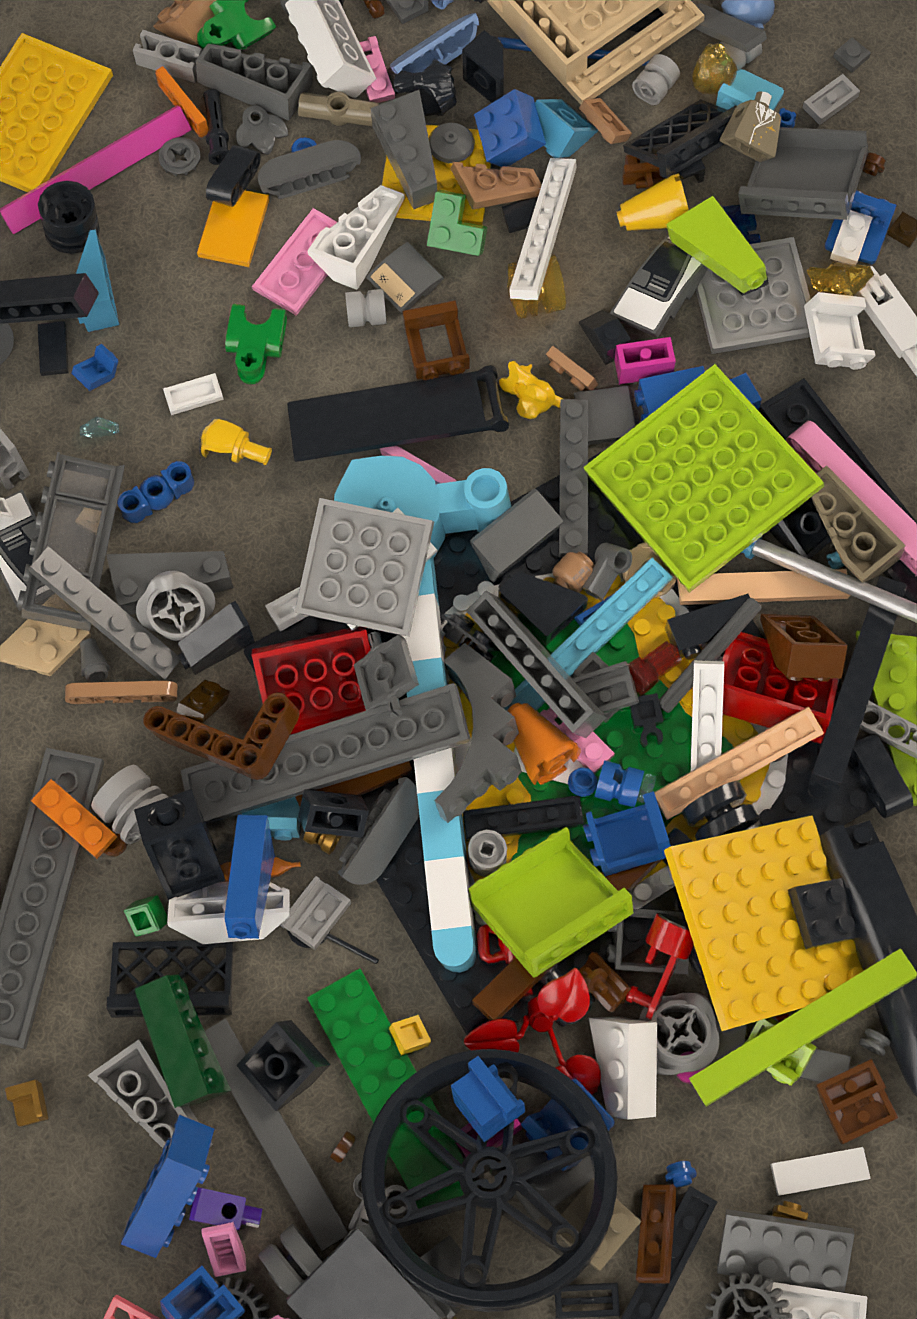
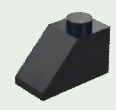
(604, 334)

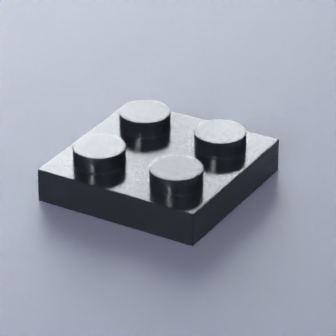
(823, 913)

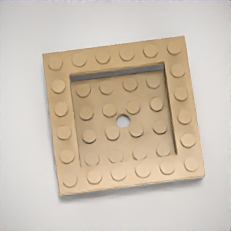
(570, 30)

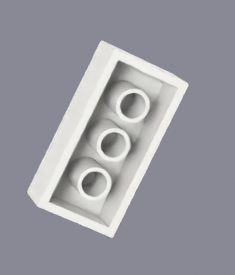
(331, 45)

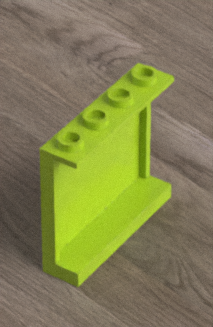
(549, 903)

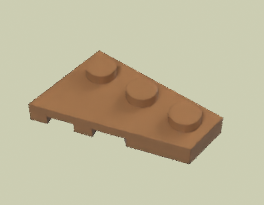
(494, 186)

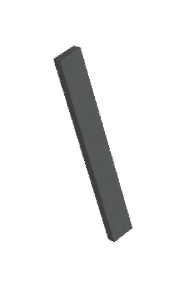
(277, 1142)

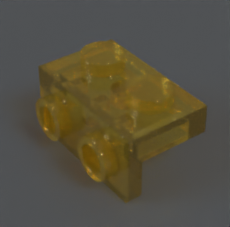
(840, 278)

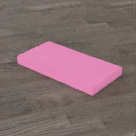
(292, 273)

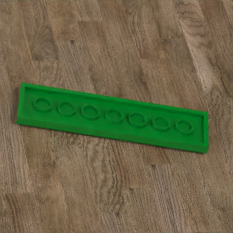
(377, 1069)

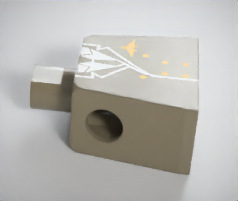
(754, 128)

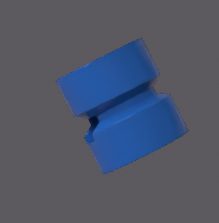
(619, 783)

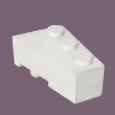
(627, 1065)

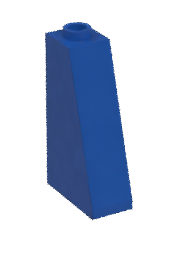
(249, 876)

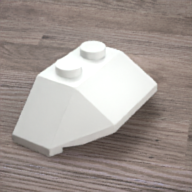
(203, 912)

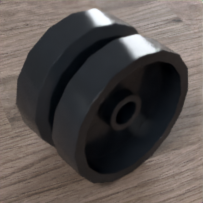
(721, 812)

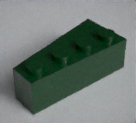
(180, 1042)

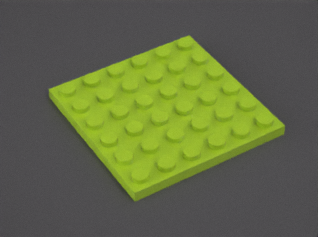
(703, 477)

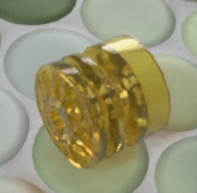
(551, 294)

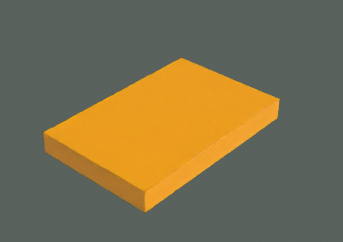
(234, 231)

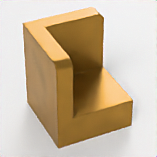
(27, 1102)

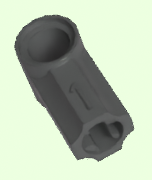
(609, 562)

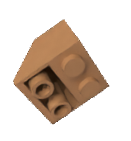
(184, 19)

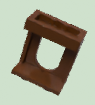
(433, 316)

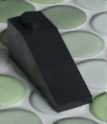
(695, 629)

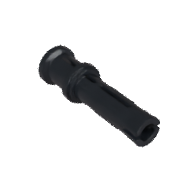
(216, 137)

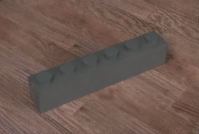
(536, 664)

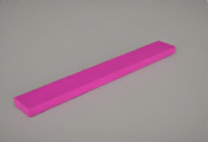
(101, 164)

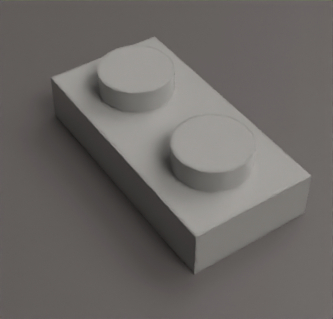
(831, 99)

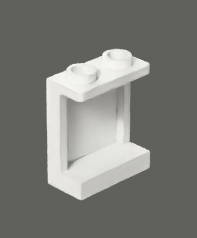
(836, 330)

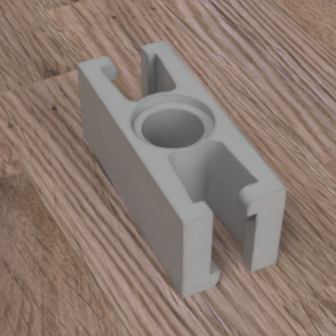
(167, 53)
(10, 462)

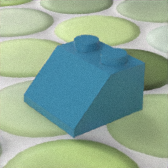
(562, 127)

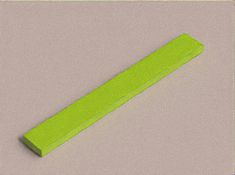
(803, 1027)

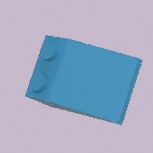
(93, 263)

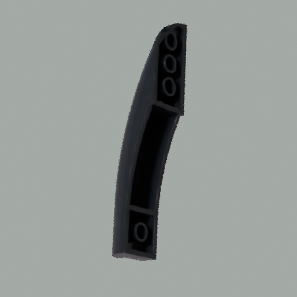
(883, 925)

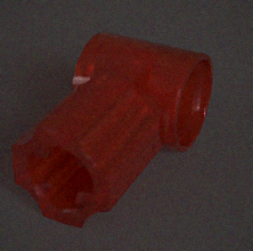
(653, 666)

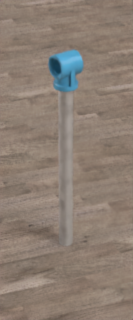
(832, 578)

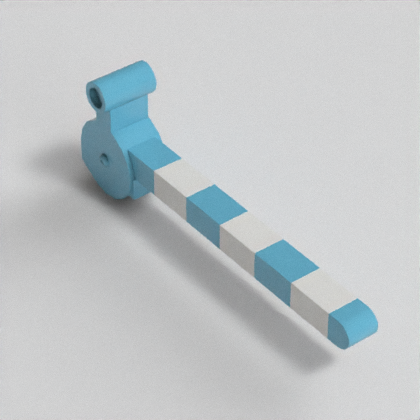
(454, 507)

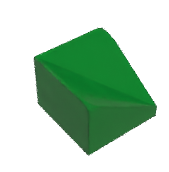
(146, 915)

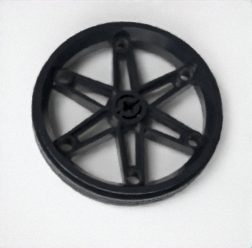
(480, 1193)

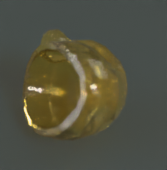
(713, 69)

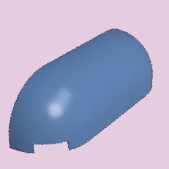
(442, 46)

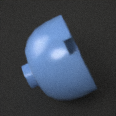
(750, 11)

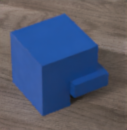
(485, 1099)
(200, 1299)

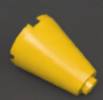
(654, 206)

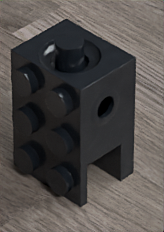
(179, 844)

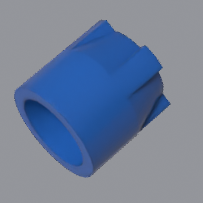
(787, 118)

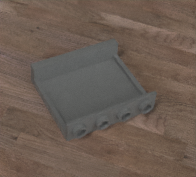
(810, 175)

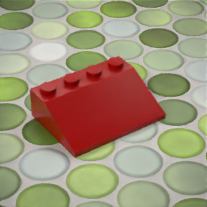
(315, 675)
(762, 693)

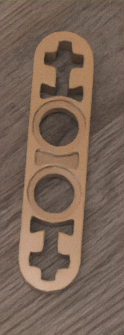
(121, 692)

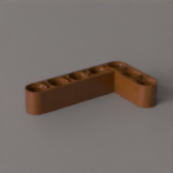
(220, 743)

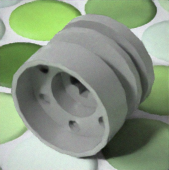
(119, 798)

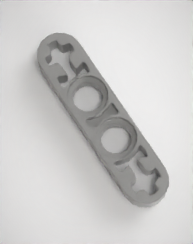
(885, 721)

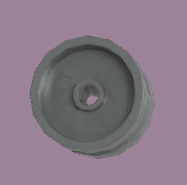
(295, 1267)

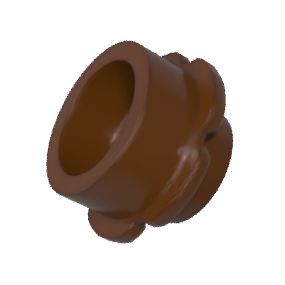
(874, 164)

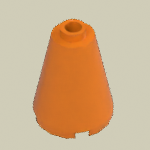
(541, 744)

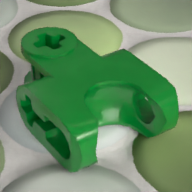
(233, 26)
(254, 342)

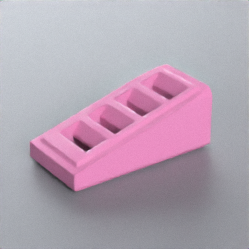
(224, 1249)

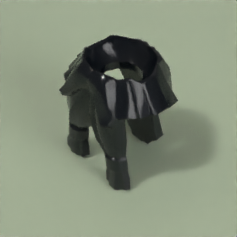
(435, 87)

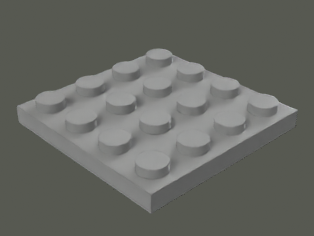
(764, 315)
(364, 567)

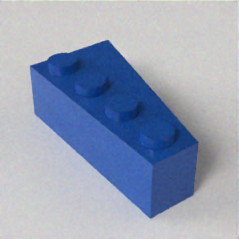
(169, 1188)

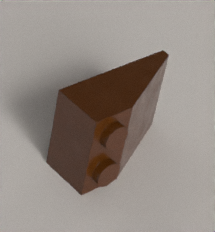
(804, 647)

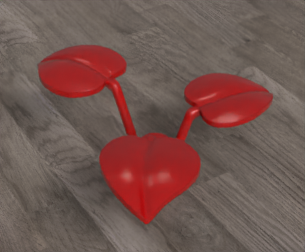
(562, 998)

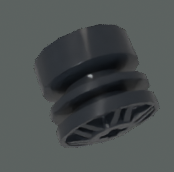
(68, 216)

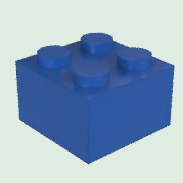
(509, 128)

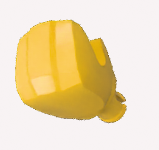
(229, 438)

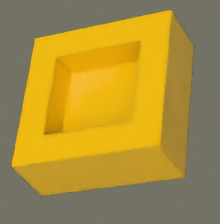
(409, 1035)

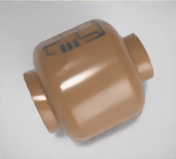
(573, 571)

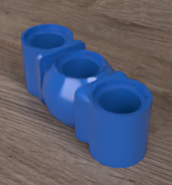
(146, 501)

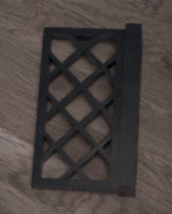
(682, 148)
(203, 1002)

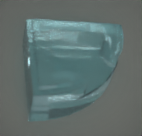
(99, 427)
(647, 786)

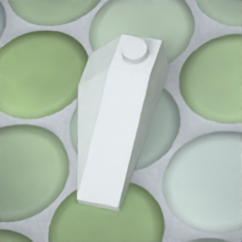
(353, 243)

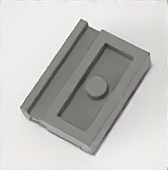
(315, 913)

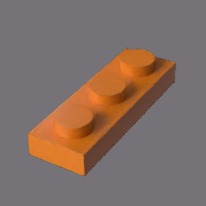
(74, 818)

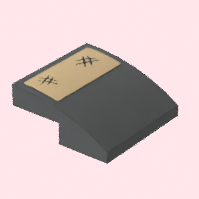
(405, 277)

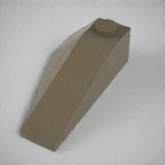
(857, 533)

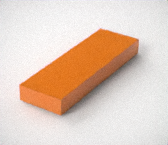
(178, 97)

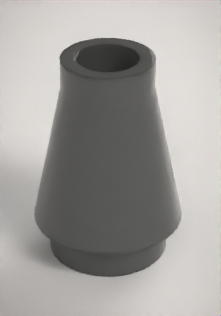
(93, 664)

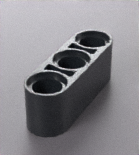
(233, 175)
(880, 777)

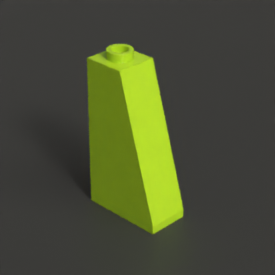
(718, 244)

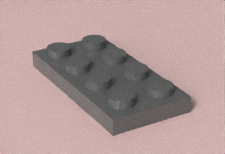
(785, 1250)

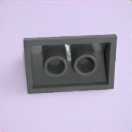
(515, 534)

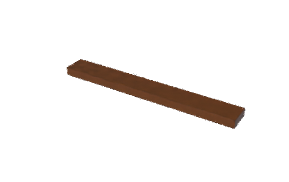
(516, 981)

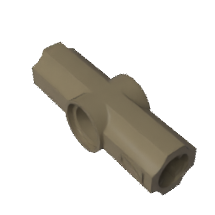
(326, 108)

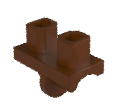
(641, 174)
(604, 982)

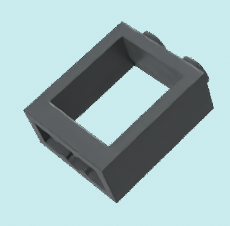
(614, 950)

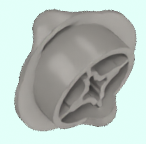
(168, 582)
(696, 1008)

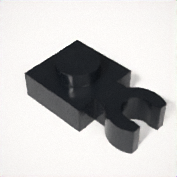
(647, 715)

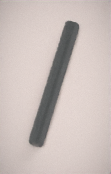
(710, 653)

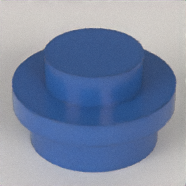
(582, 782)
(680, 1174)

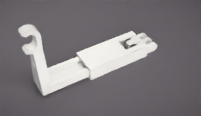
(892, 318)

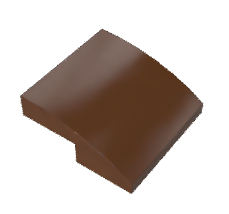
(856, 1101)

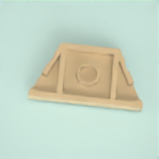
(41, 646)

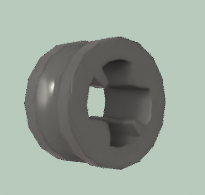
(874, 1042)

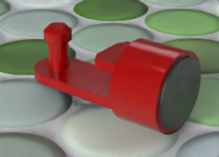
(673, 938)

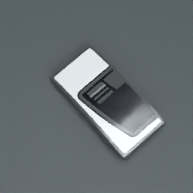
(659, 288)
(16, 543)

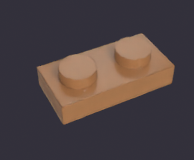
(605, 121)
(561, 363)

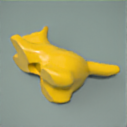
(533, 394)

